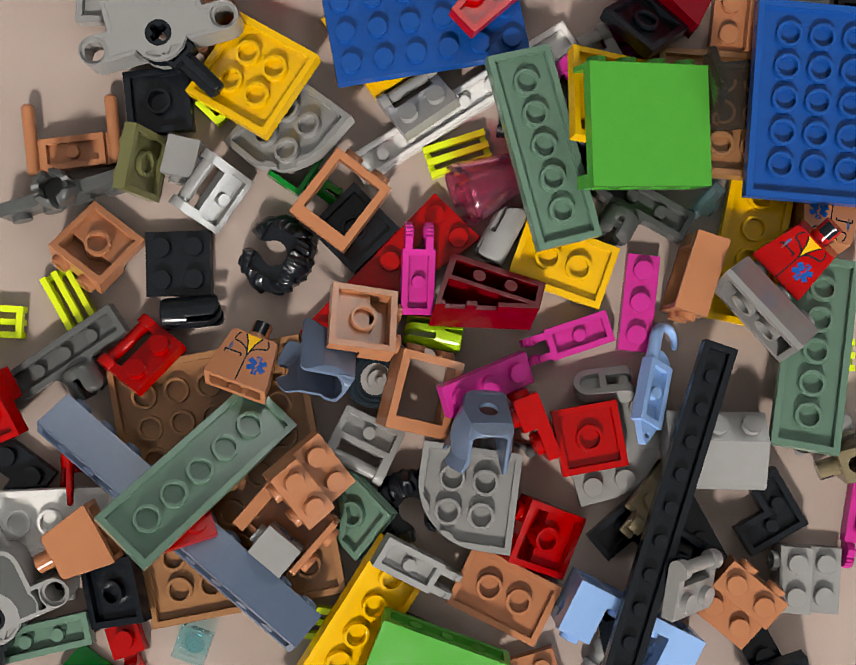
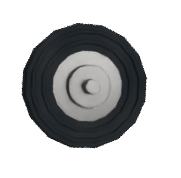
(369, 382)

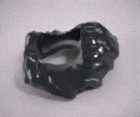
(297, 262)
(396, 489)

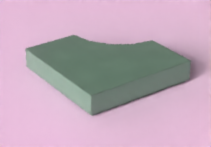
(362, 516)

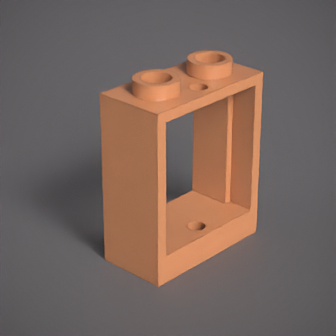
(319, 226)
(694, 276)
(392, 391)

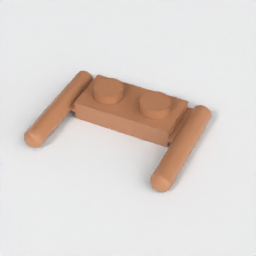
(72, 151)

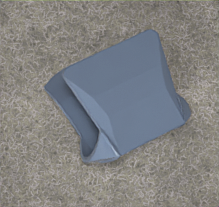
(314, 367)
(473, 424)

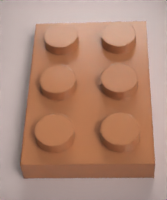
(505, 595)

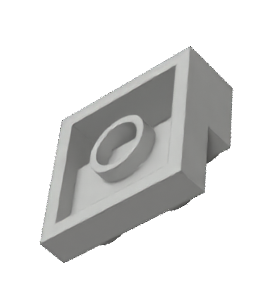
(807, 576)

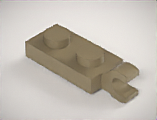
(640, 502)

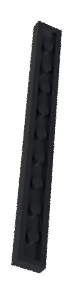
(670, 504)

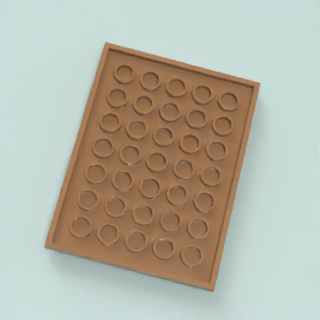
(160, 422)

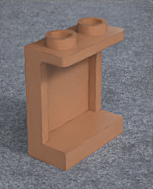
(265, 510)

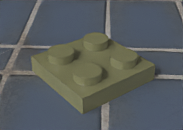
(140, 162)

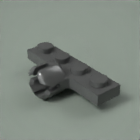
(55, 193)
(631, 208)
(73, 357)

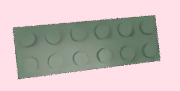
(539, 147)
(814, 380)
(193, 477)

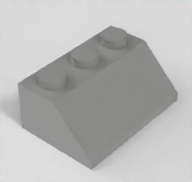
(765, 309)
(735, 454)

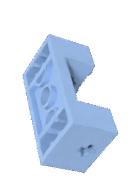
(583, 607)

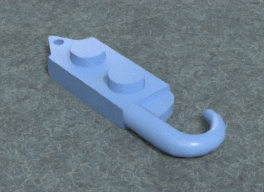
(653, 384)

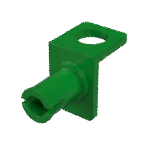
(322, 193)

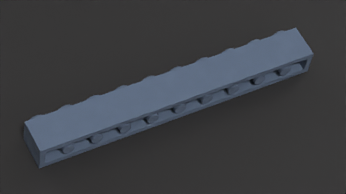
(219, 560)

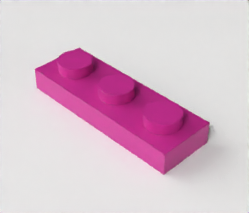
(637, 302)
(500, 375)

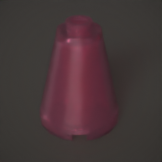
(481, 185)

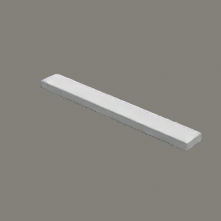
(474, 97)

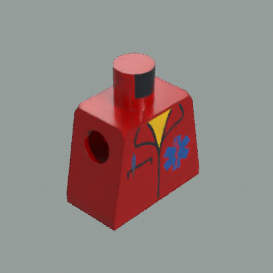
(799, 255)

